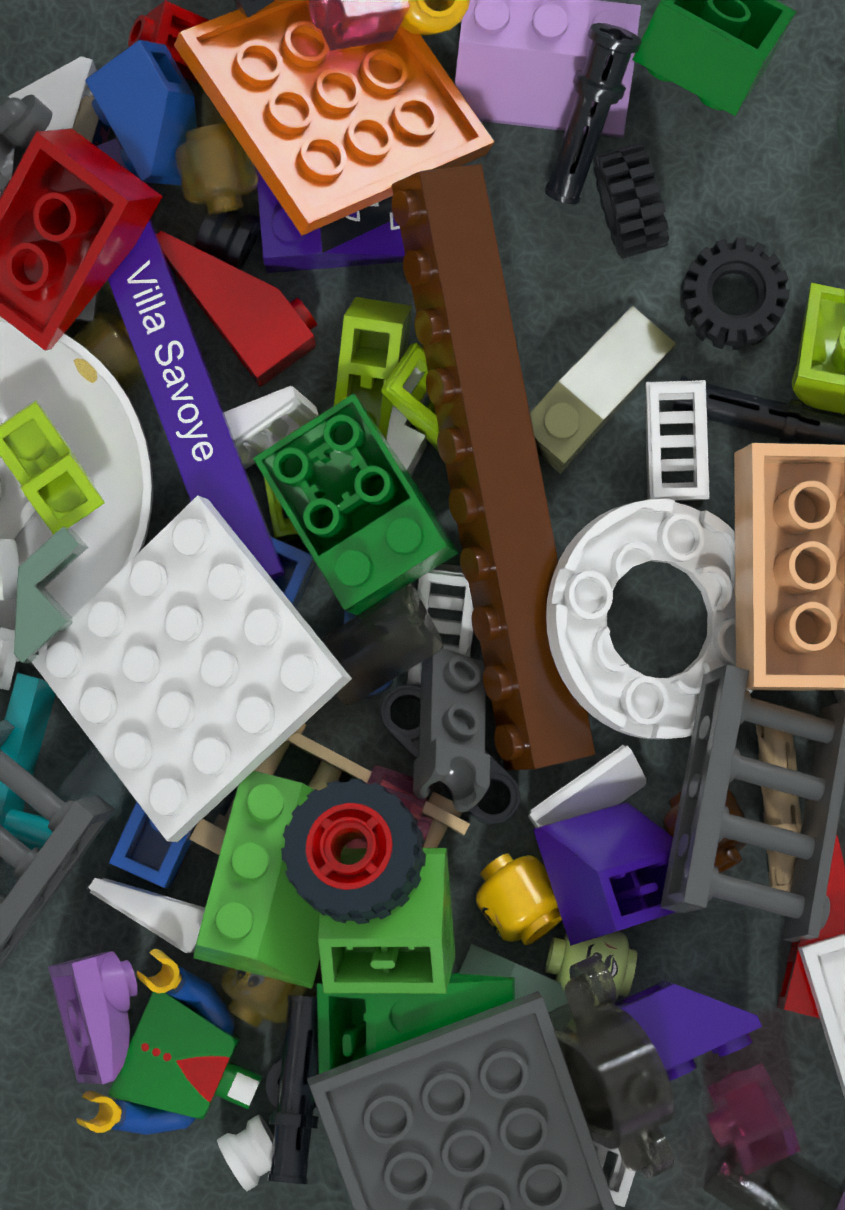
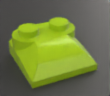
(821, 354)

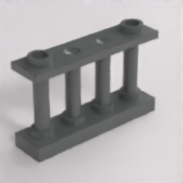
(706, 820)
(46, 868)

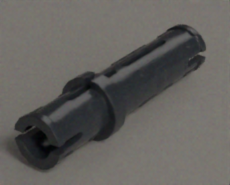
(768, 416)
(295, 1100)

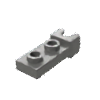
(452, 729)

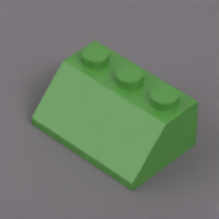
(252, 909)

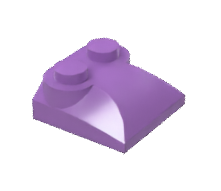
(93, 1008)

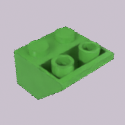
(401, 952)

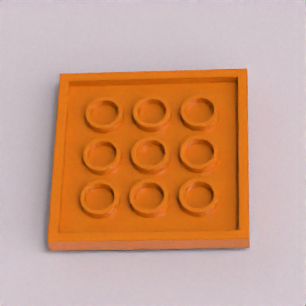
(326, 122)

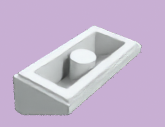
(597, 788)

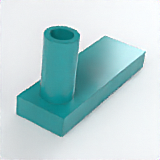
(29, 714)

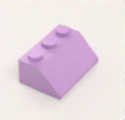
(523, 58)

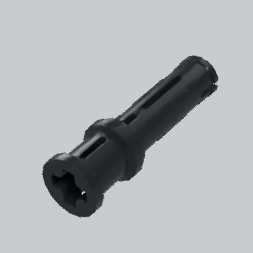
(596, 85)

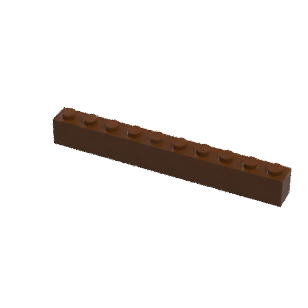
(489, 459)

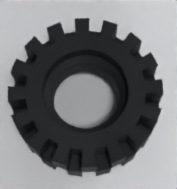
(631, 200)
(742, 260)

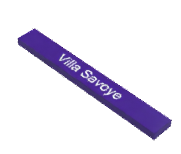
(185, 390)

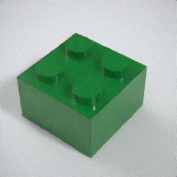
(714, 46)

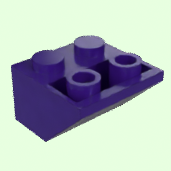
(606, 870)
(688, 1025)

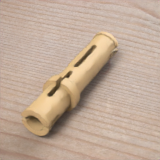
(779, 807)

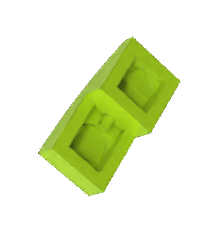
(47, 468)

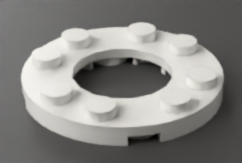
(584, 593)

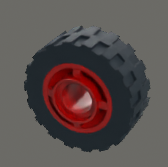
(331, 821)

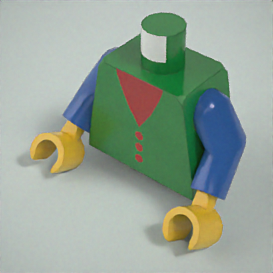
(175, 1059)

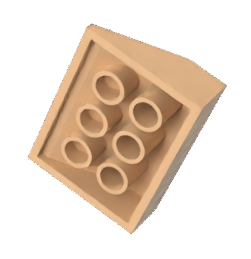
(790, 566)

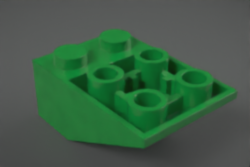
(355, 506)
(370, 1022)

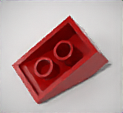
(65, 231)

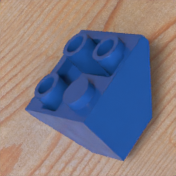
(147, 108)

